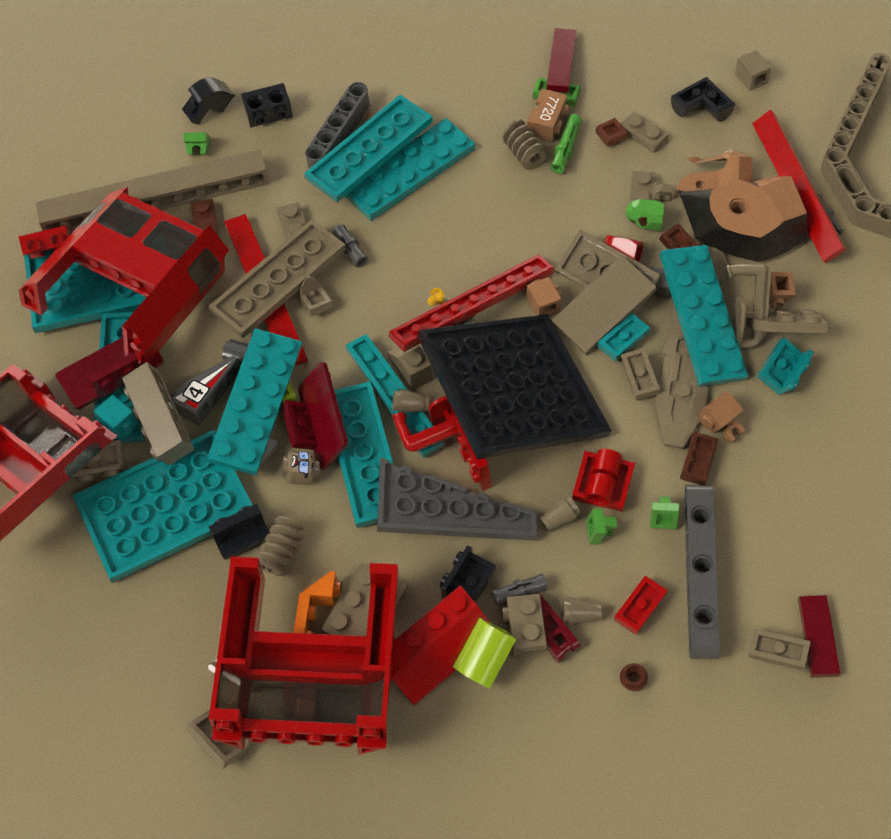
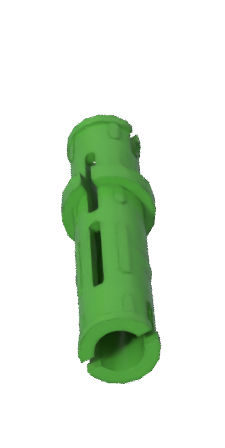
(564, 149)

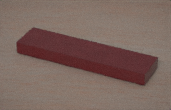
(561, 60)

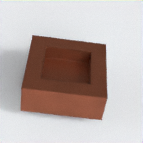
(611, 132)

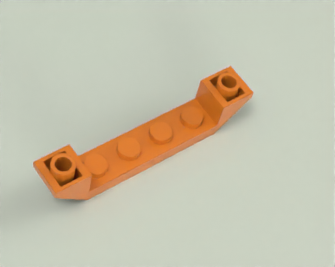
(320, 593)

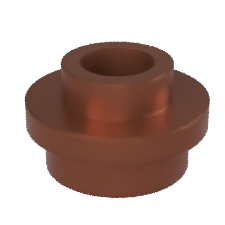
(633, 669)

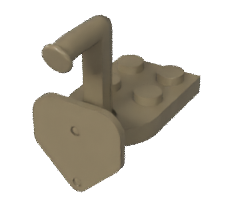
(763, 321)

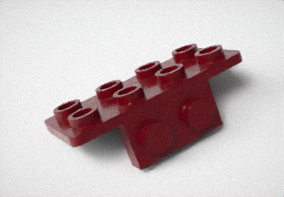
(99, 373)
(316, 419)

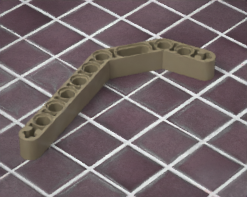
(858, 206)

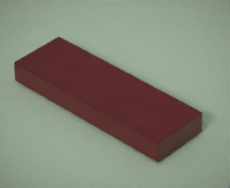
(819, 631)

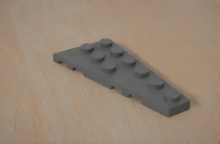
(439, 507)

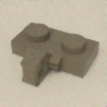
(646, 188)

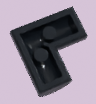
(703, 94)

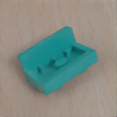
(784, 367)

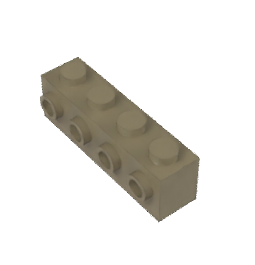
(157, 414)

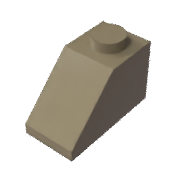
(412, 366)

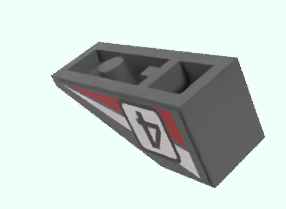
(203, 391)

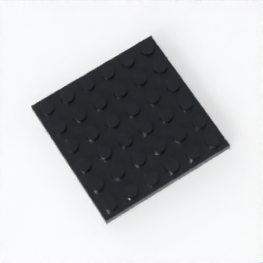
(513, 385)

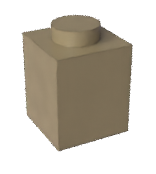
(753, 70)

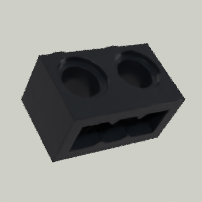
(267, 105)

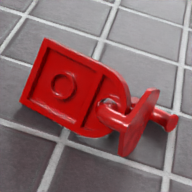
(444, 426)

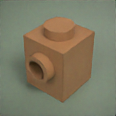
(781, 288)
(544, 297)

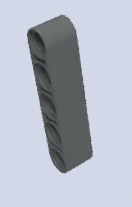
(339, 123)

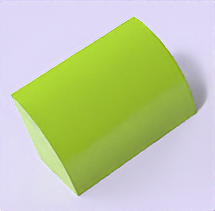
(484, 653)

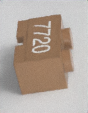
(547, 119)

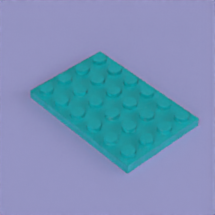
(79, 297)
(158, 508)

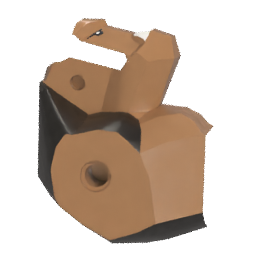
(743, 216)

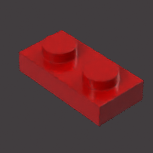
(640, 605)

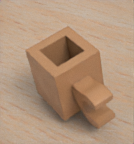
(721, 414)

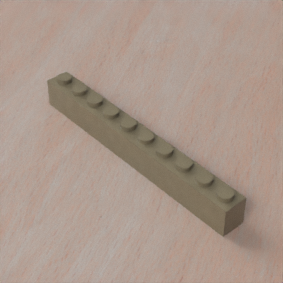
(162, 189)

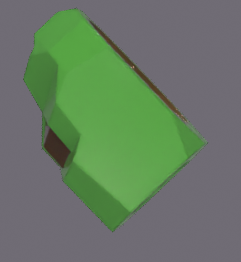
(646, 214)

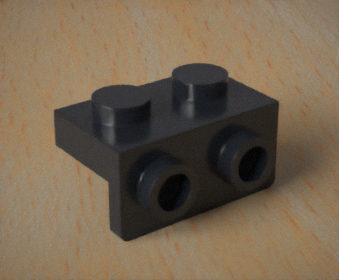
(239, 531)
(469, 572)

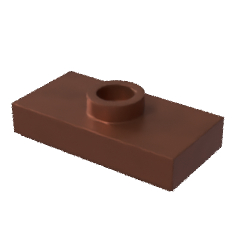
(699, 458)

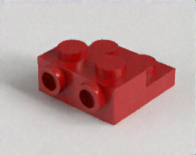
(43, 241)

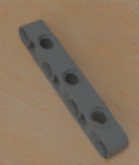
(701, 587)

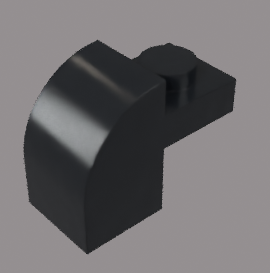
(207, 94)

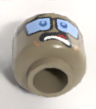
(299, 467)

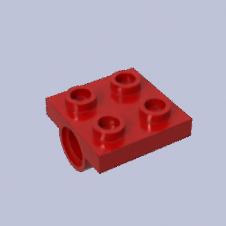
(603, 479)

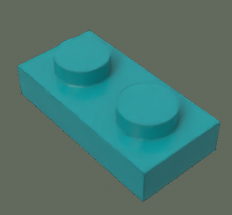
(623, 337)

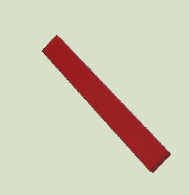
(787, 164)
(250, 256)
(472, 301)

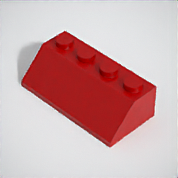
(432, 644)

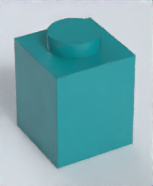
(116, 417)

